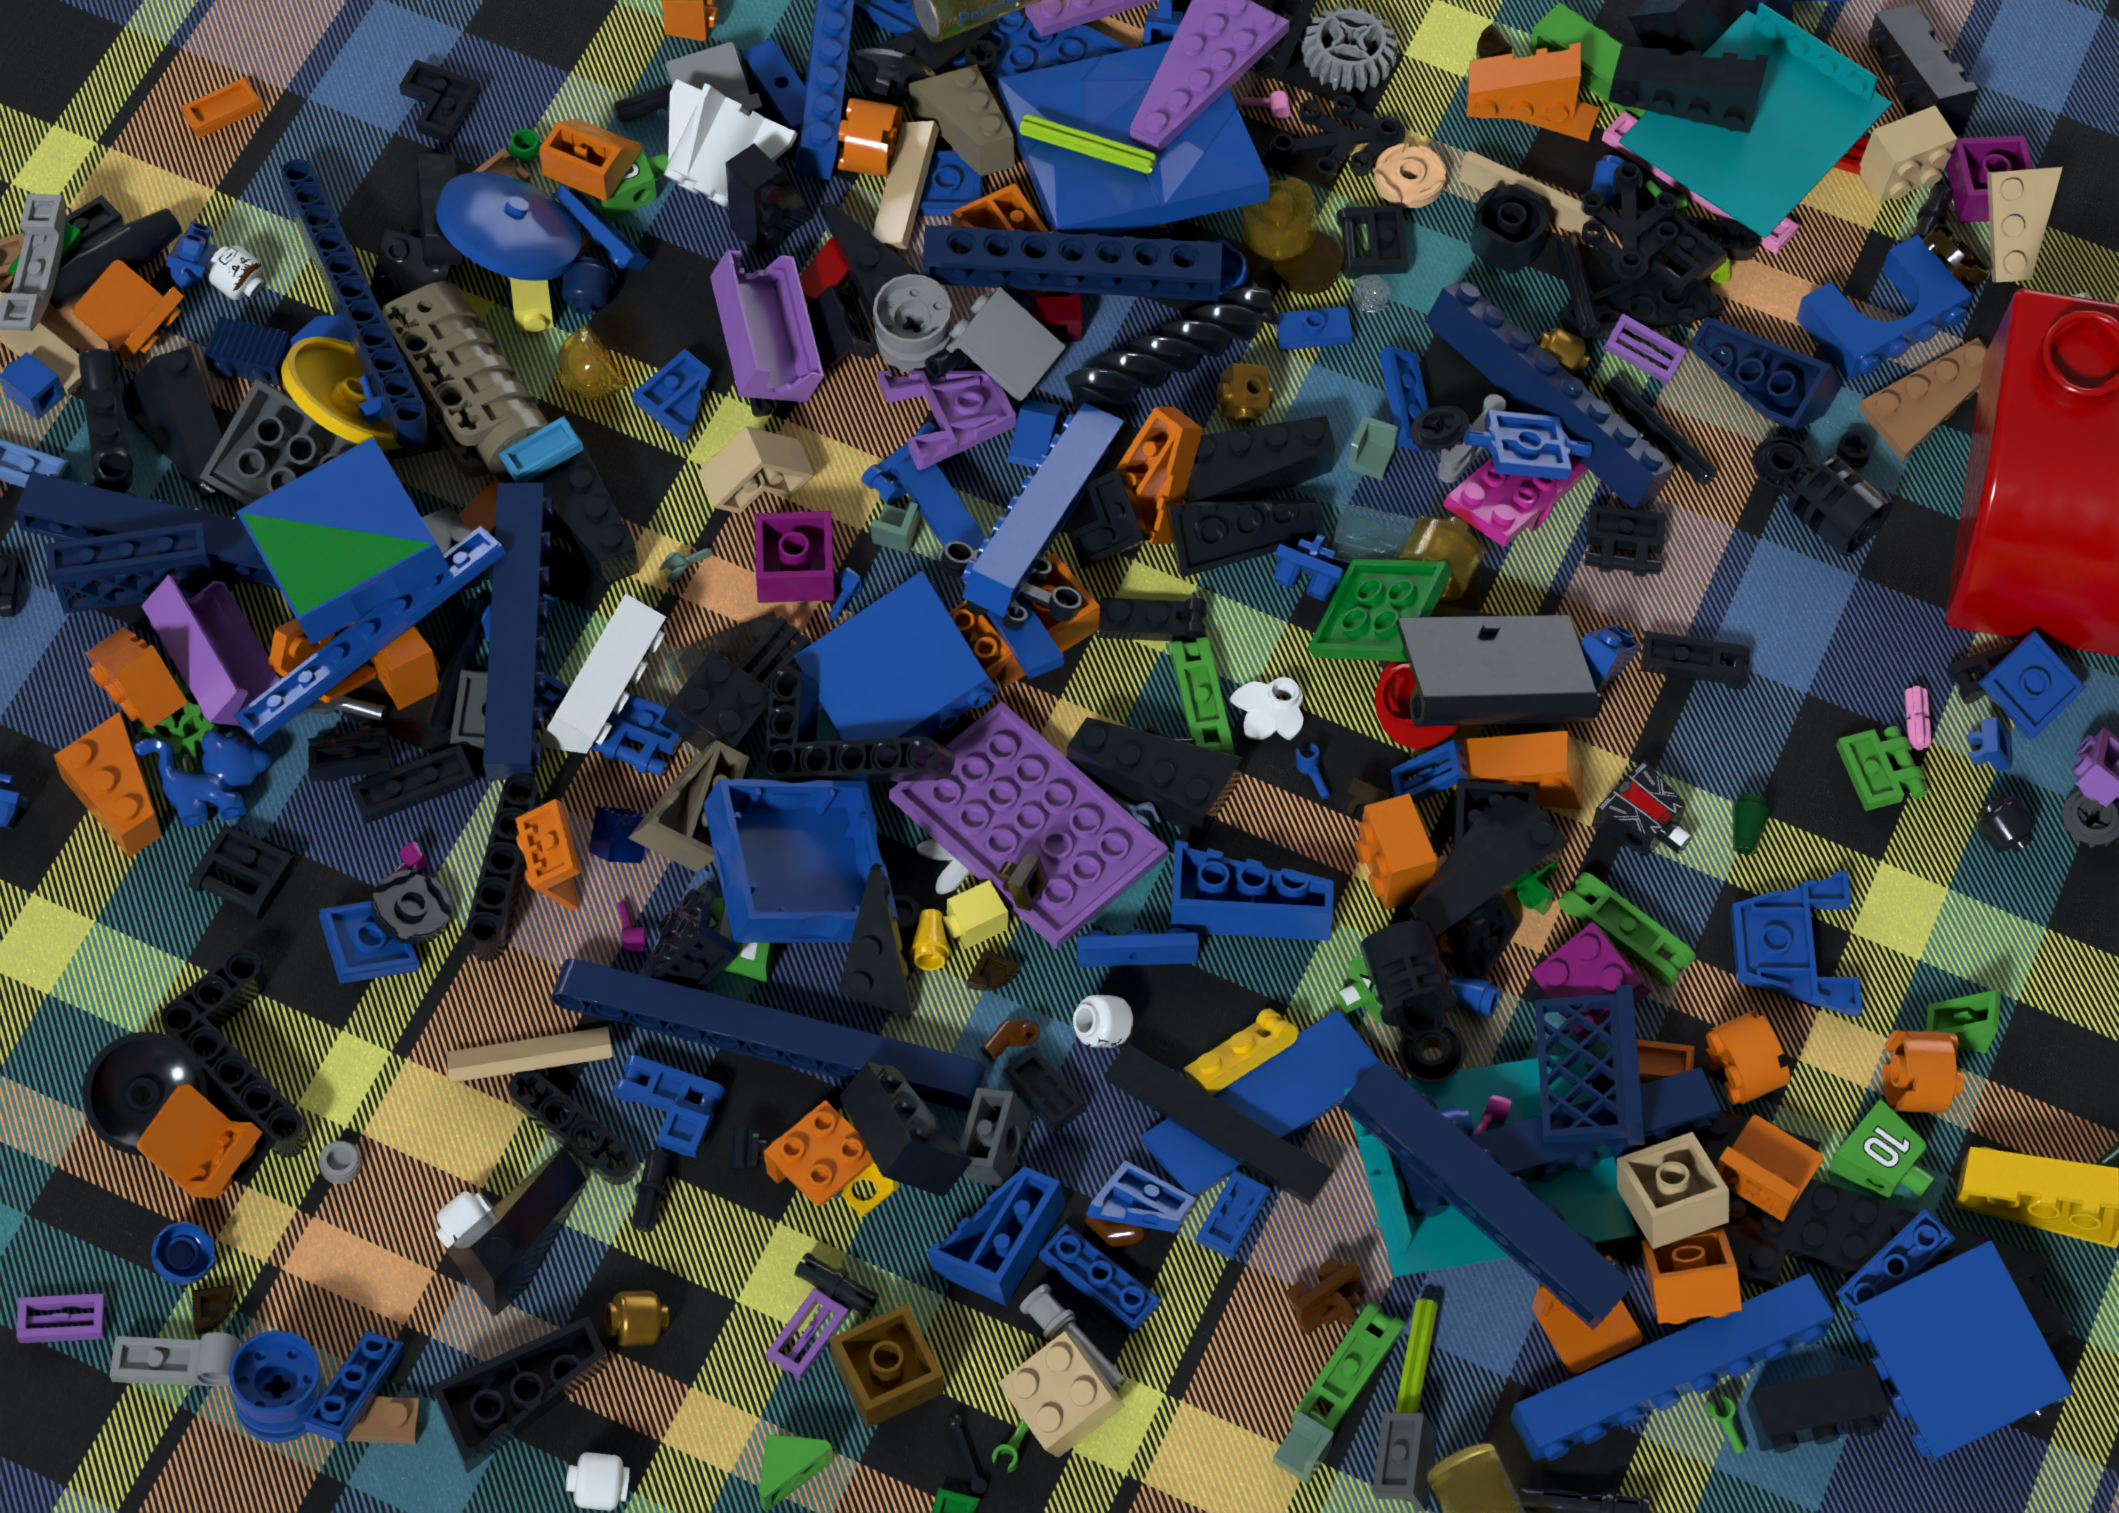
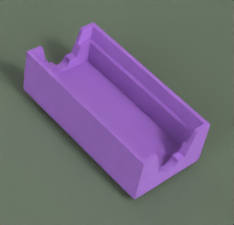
(767, 329)
(211, 647)

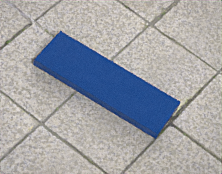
(1279, 1095)

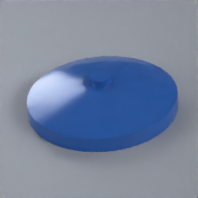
(508, 226)

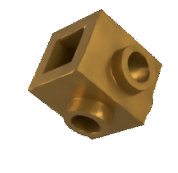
(1244, 392)

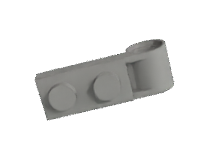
(174, 1360)

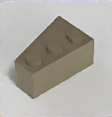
(965, 118)
(678, 820)

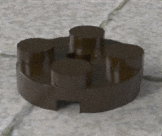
(1961, 259)

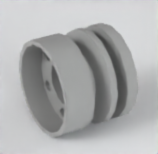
(911, 321)

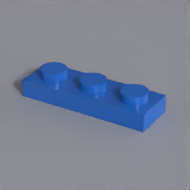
(600, 229)
(1404, 391)

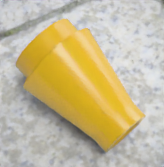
(930, 944)

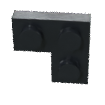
(446, 95)
(1118, 524)

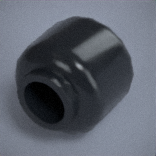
(2006, 824)

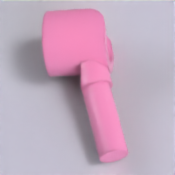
(1277, 102)

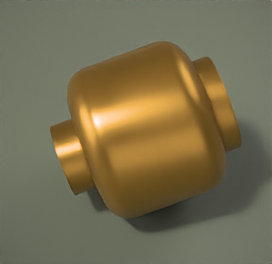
(1566, 348)
(635, 1318)

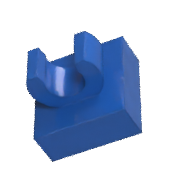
(1994, 744)
(683, 1131)

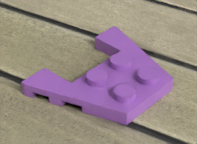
(965, 405)

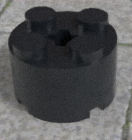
(1509, 228)

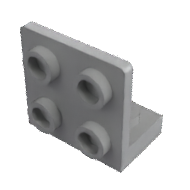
(717, 67)

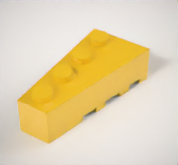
(2042, 1193)

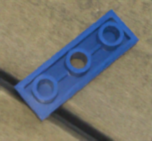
(777, 81)
(1137, 948)
(1915, 1247)
(1116, 1294)
(354, 1387)

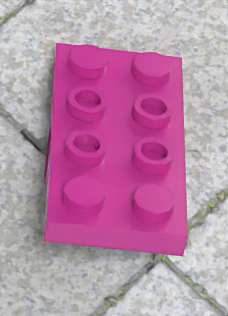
(1508, 504)

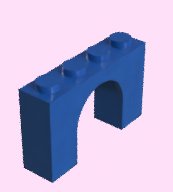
(1863, 343)

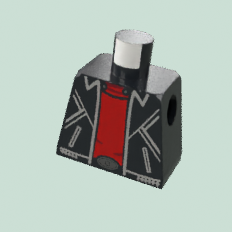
(1643, 813)

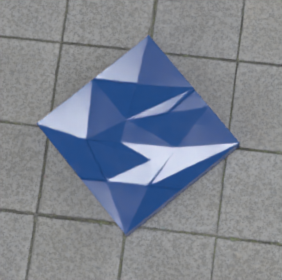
(1197, 174)

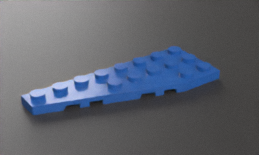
(1013, 35)

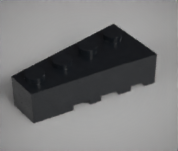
(513, 1390)

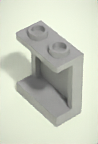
(1006, 343)

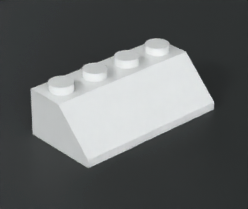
(604, 677)

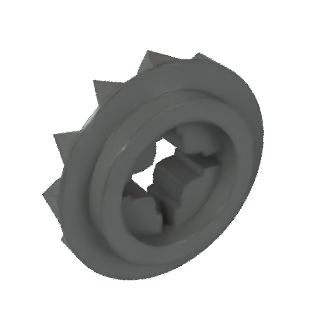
(2074, 818)

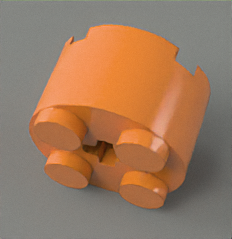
(869, 137)
(1747, 1057)
(1922, 1071)

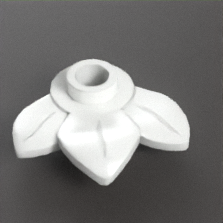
(1266, 712)

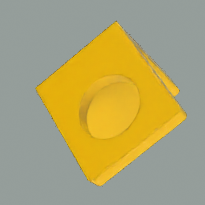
(884, 1187)

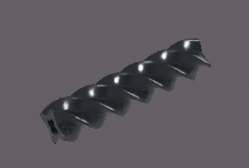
(1172, 347)

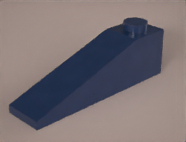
(1768, 376)

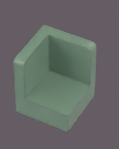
(1373, 447)
(896, 527)
(1304, 1447)

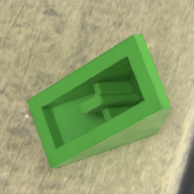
(1969, 1017)
(789, 1464)

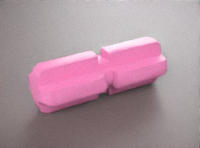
(1917, 710)

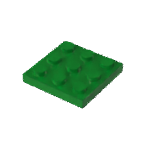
(1369, 602)

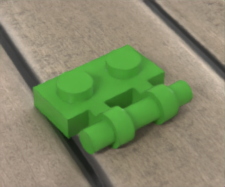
(1871, 770)

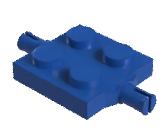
(1527, 444)

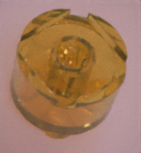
(1284, 223)
(1445, 541)

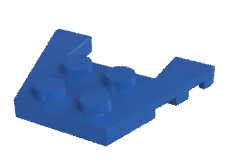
(1777, 944)

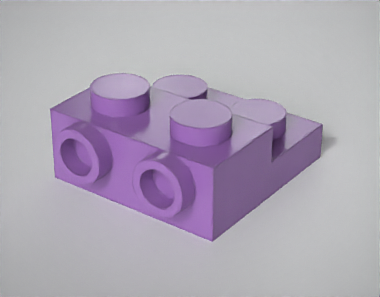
(2098, 767)

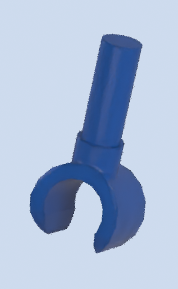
(371, 408)
(851, 585)
(1311, 767)

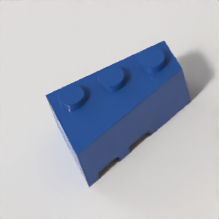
(1001, 1238)

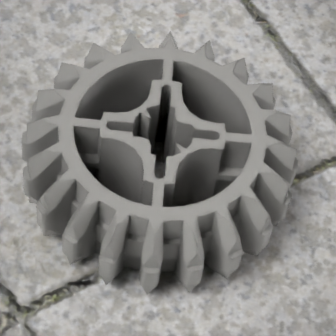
(1347, 59)

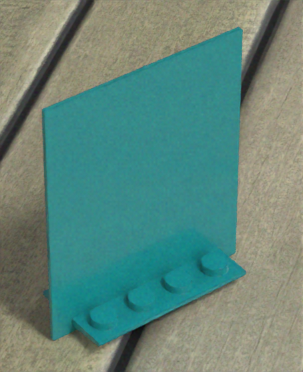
(1803, 123)
(1450, 1240)

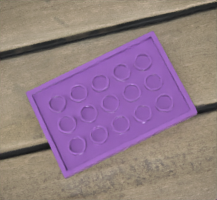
(1023, 797)

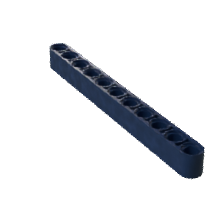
(355, 304)
(761, 1031)

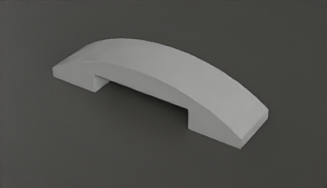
(38, 263)

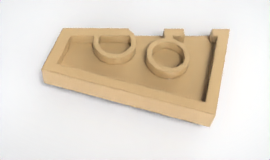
(2018, 219)

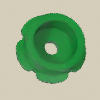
(524, 139)

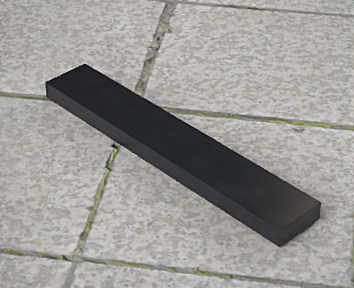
(1219, 1125)

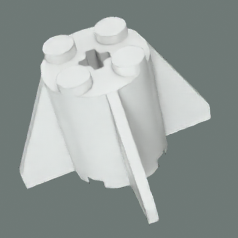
(711, 130)

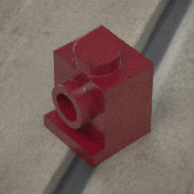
(1060, 316)

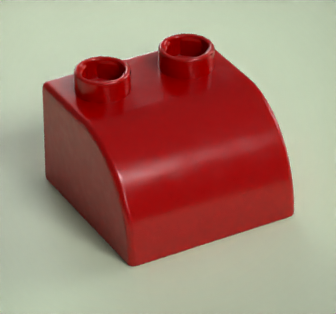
(2044, 479)

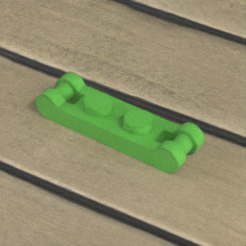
(1201, 694)
(1628, 928)
(1351, 1366)

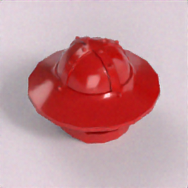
(1393, 710)

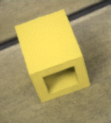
(531, 305)
(976, 915)

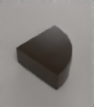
(1492, 44)
(992, 972)
(212, 1307)

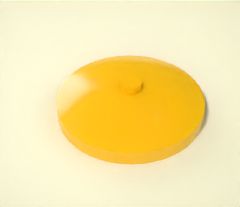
(326, 385)

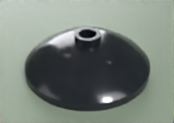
(121, 1067)

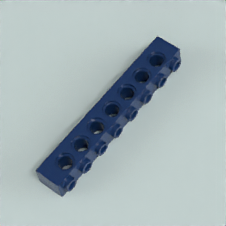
(1045, 264)

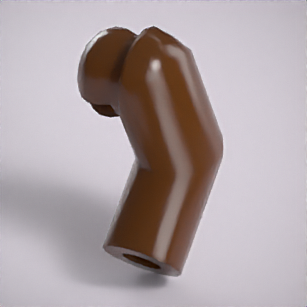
(1010, 1034)
(1116, 1233)

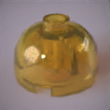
(588, 366)

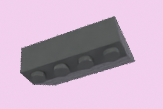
(270, 446)

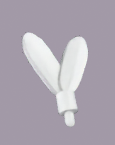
(952, 875)

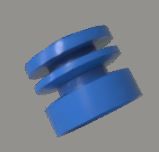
(274, 1365)

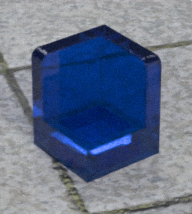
(611, 834)

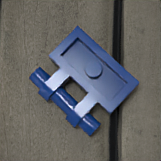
(641, 723)

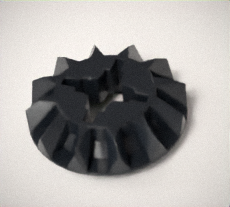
(1432, 421)

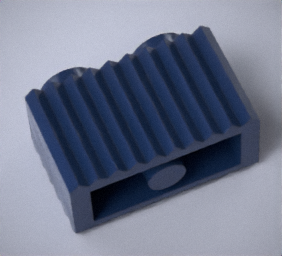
(247, 351)

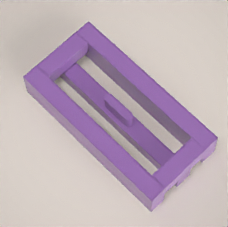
(1637, 360)
(62, 1302)
(787, 1362)

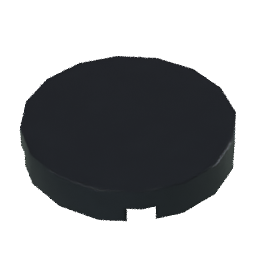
(411, 907)

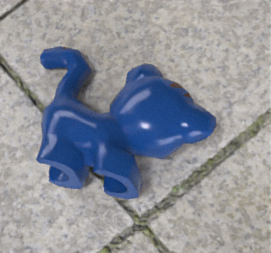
(227, 766)

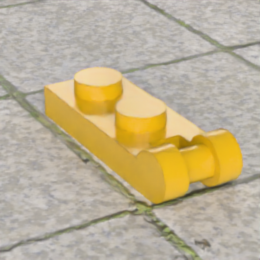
(1242, 1052)

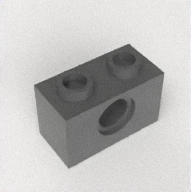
(994, 1135)

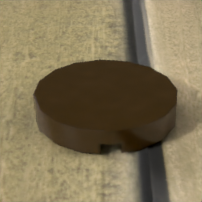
(1312, 269)

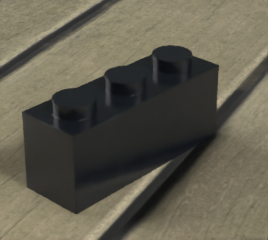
(1817, 1409)

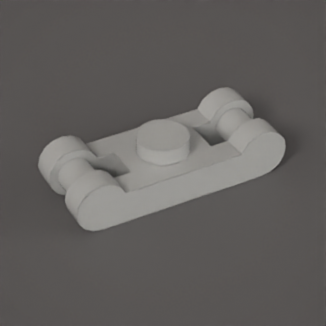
(1461, 456)

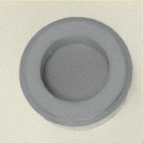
(340, 1162)

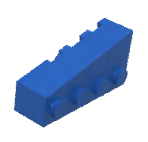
(1246, 898)

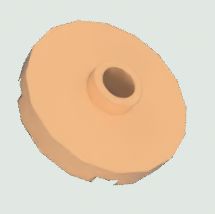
(1412, 162)

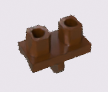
(1330, 1299)

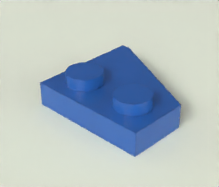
(675, 394)
(1141, 1200)

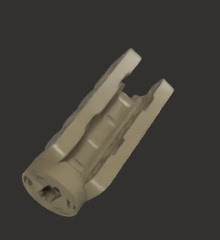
(476, 378)

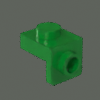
(1533, 892)

